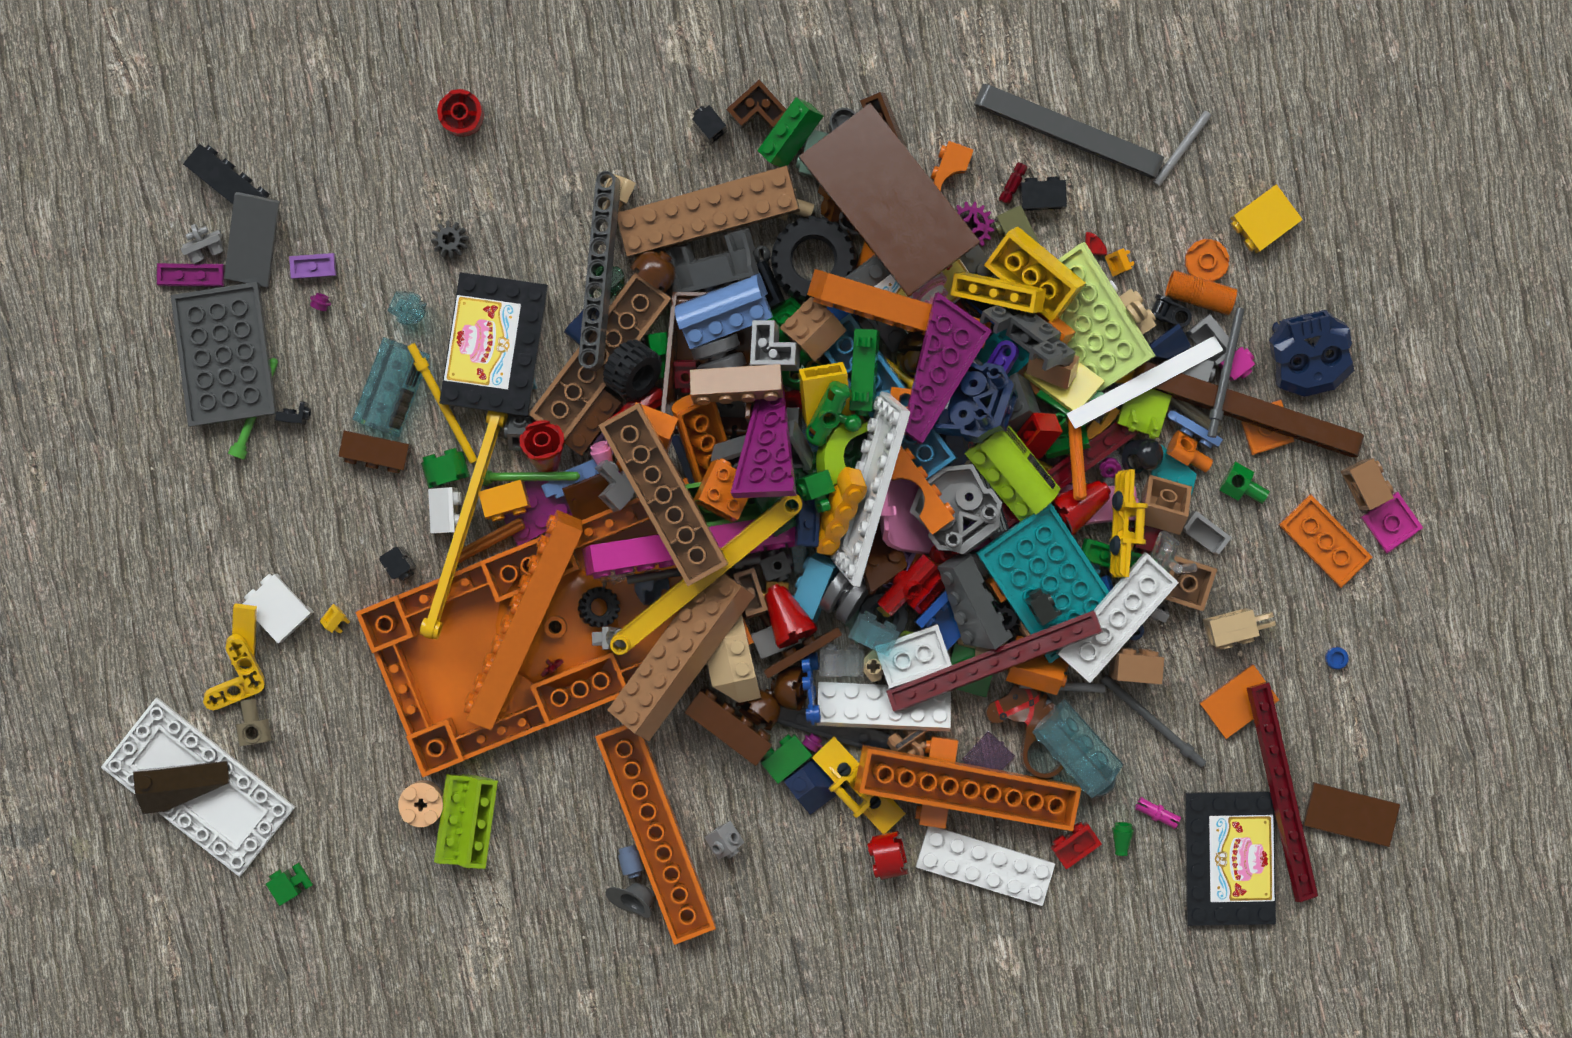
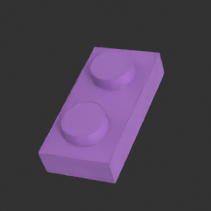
(312, 266)

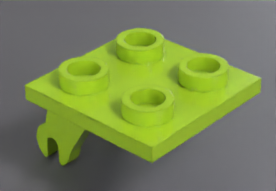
(1145, 413)

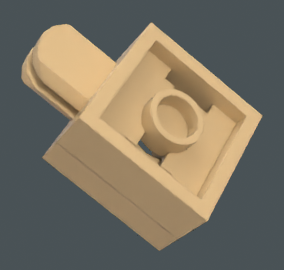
(1143, 318)
(1235, 626)

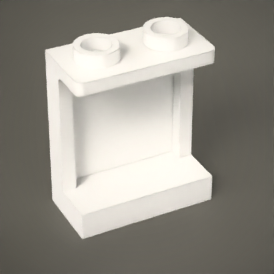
(277, 608)

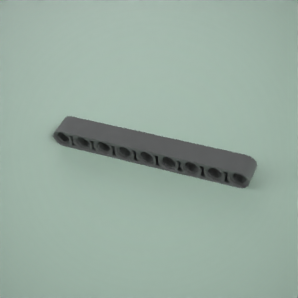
(1069, 131)
(594, 261)

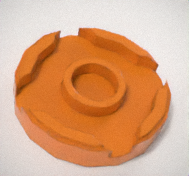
(1207, 260)

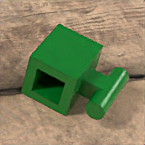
(285, 886)

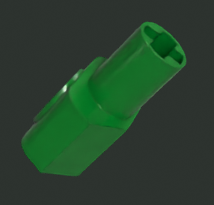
(658, 343)
(1247, 486)

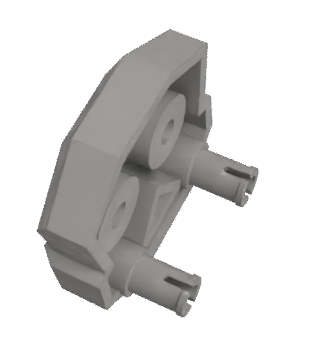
(984, 509)

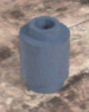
(630, 861)

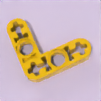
(243, 682)

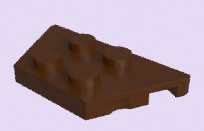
(882, 563)
(793, 655)

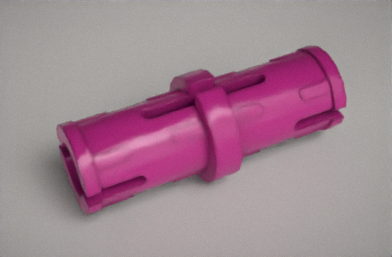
(1157, 813)

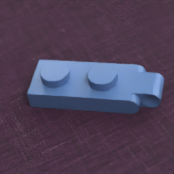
(1191, 428)
(555, 487)

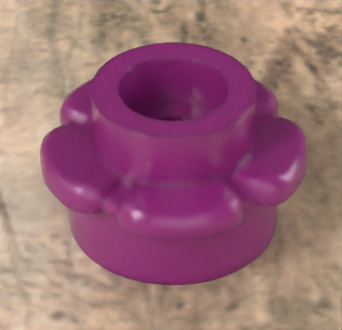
(320, 302)
(1109, 463)
(812, 742)

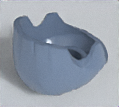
(650, 591)

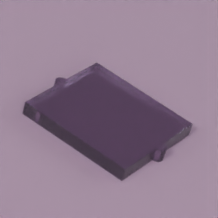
(989, 753)

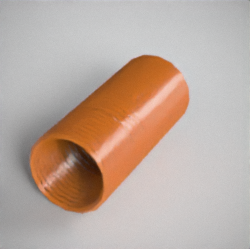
(1201, 292)

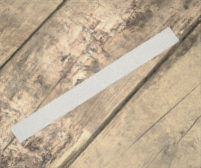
(1144, 382)

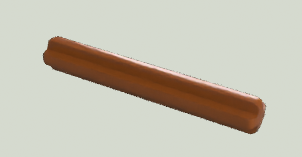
(491, 539)

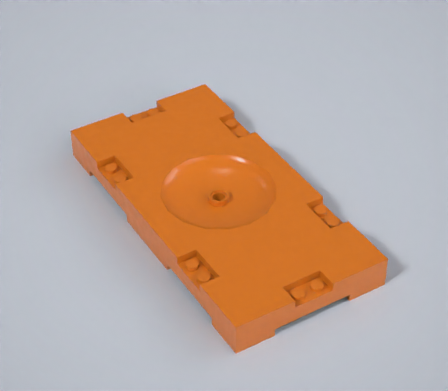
(435, 675)

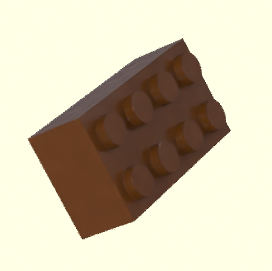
(728, 726)

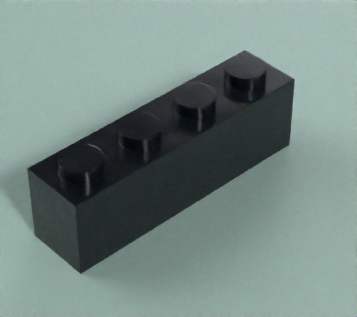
(220, 174)

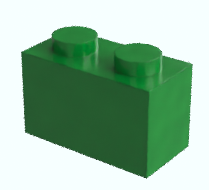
(786, 757)

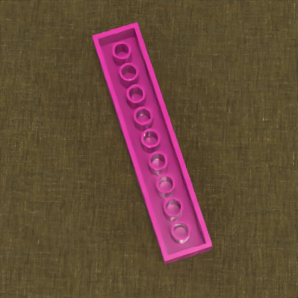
(650, 550)

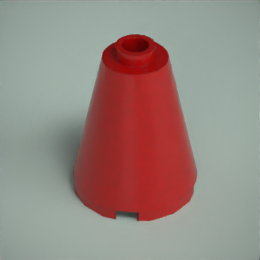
(543, 445)
(1078, 512)
(787, 617)

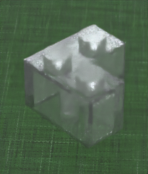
(841, 661)

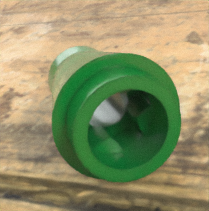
(1122, 837)

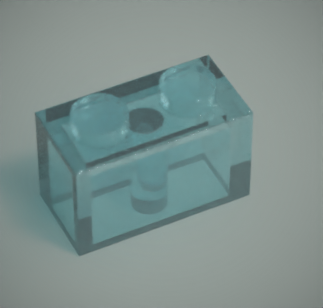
(873, 633)

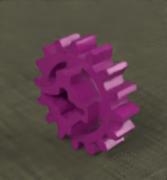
(980, 227)

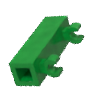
(864, 371)

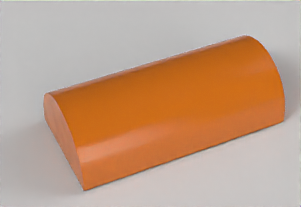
(699, 432)

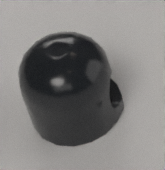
(1148, 452)

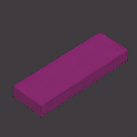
(190, 275)

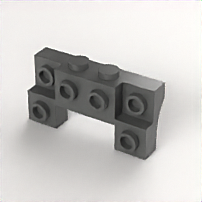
(715, 269)
(1030, 333)

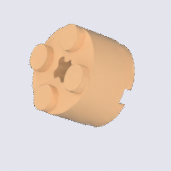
(412, 812)

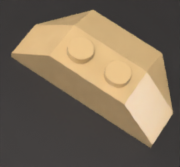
(732, 666)

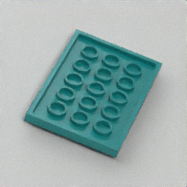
(1043, 556)

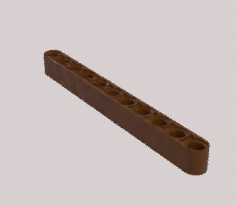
(1261, 413)

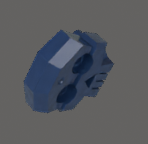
(1314, 370)
(992, 391)

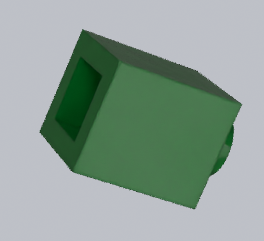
(816, 487)

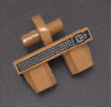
(911, 744)

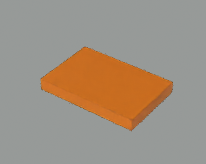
(1230, 704)

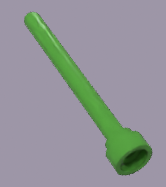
(239, 448)
(529, 476)

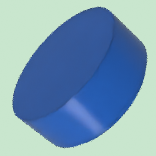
(1336, 658)

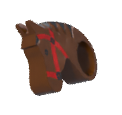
(1026, 707)

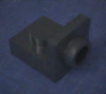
(290, 415)

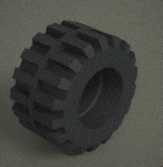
(632, 370)

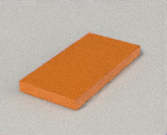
(1325, 541)

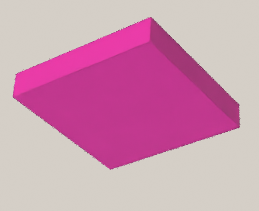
(1391, 523)

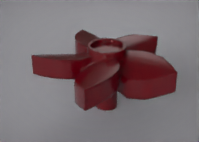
(552, 666)

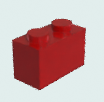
(1040, 433)

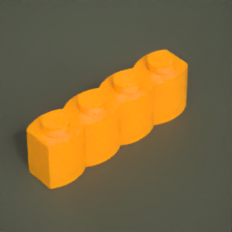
(844, 506)

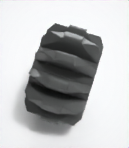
(451, 247)

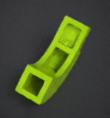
(831, 454)

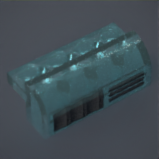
(389, 388)

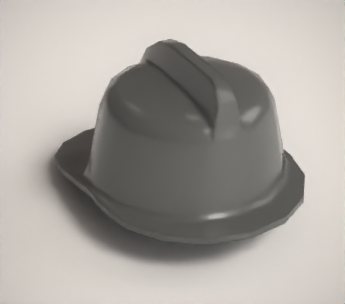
(634, 899)

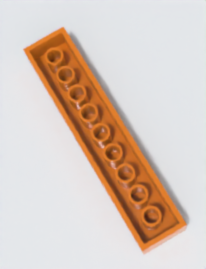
(523, 619)
(967, 788)
(656, 833)

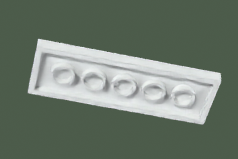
(1120, 616)
(870, 708)
(985, 865)

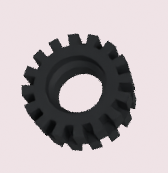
(612, 607)

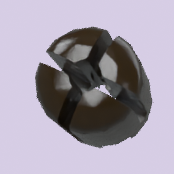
(911, 347)

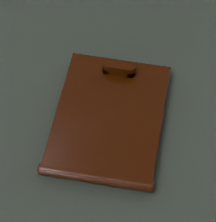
(586, 497)

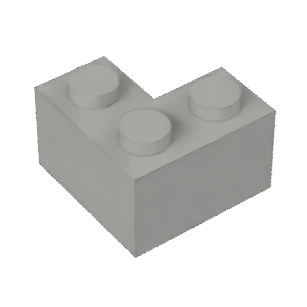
(769, 351)

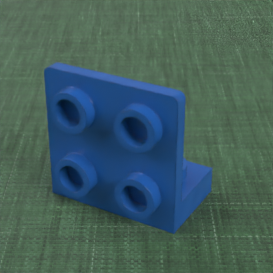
(941, 613)

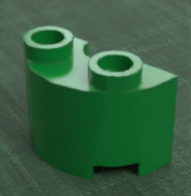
(445, 468)

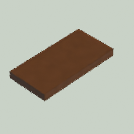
(1351, 814)

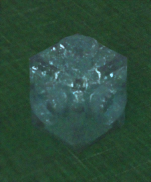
(407, 307)

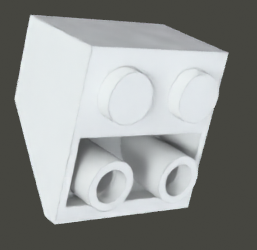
(444, 509)

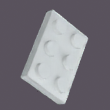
(915, 656)

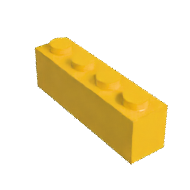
(998, 292)

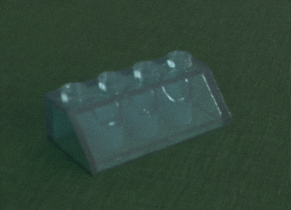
(1078, 749)

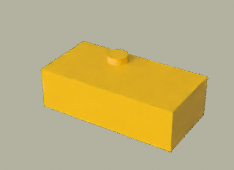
(1028, 263)

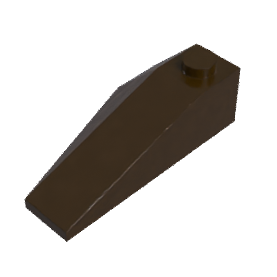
(174, 785)

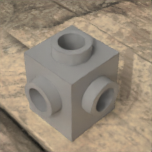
(724, 840)

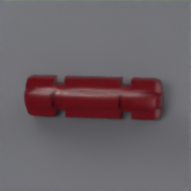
(1013, 183)

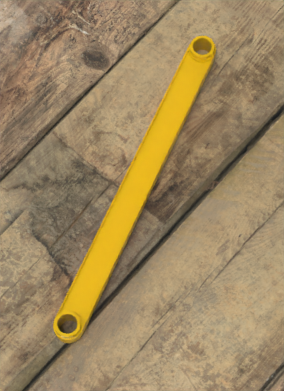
(681, 593)
(431, 626)

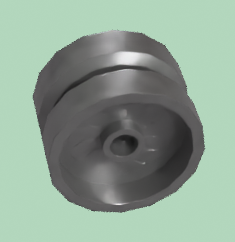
(718, 353)
(844, 595)

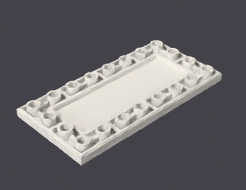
(877, 466)
(227, 822)

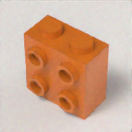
(715, 491)

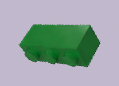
(790, 133)

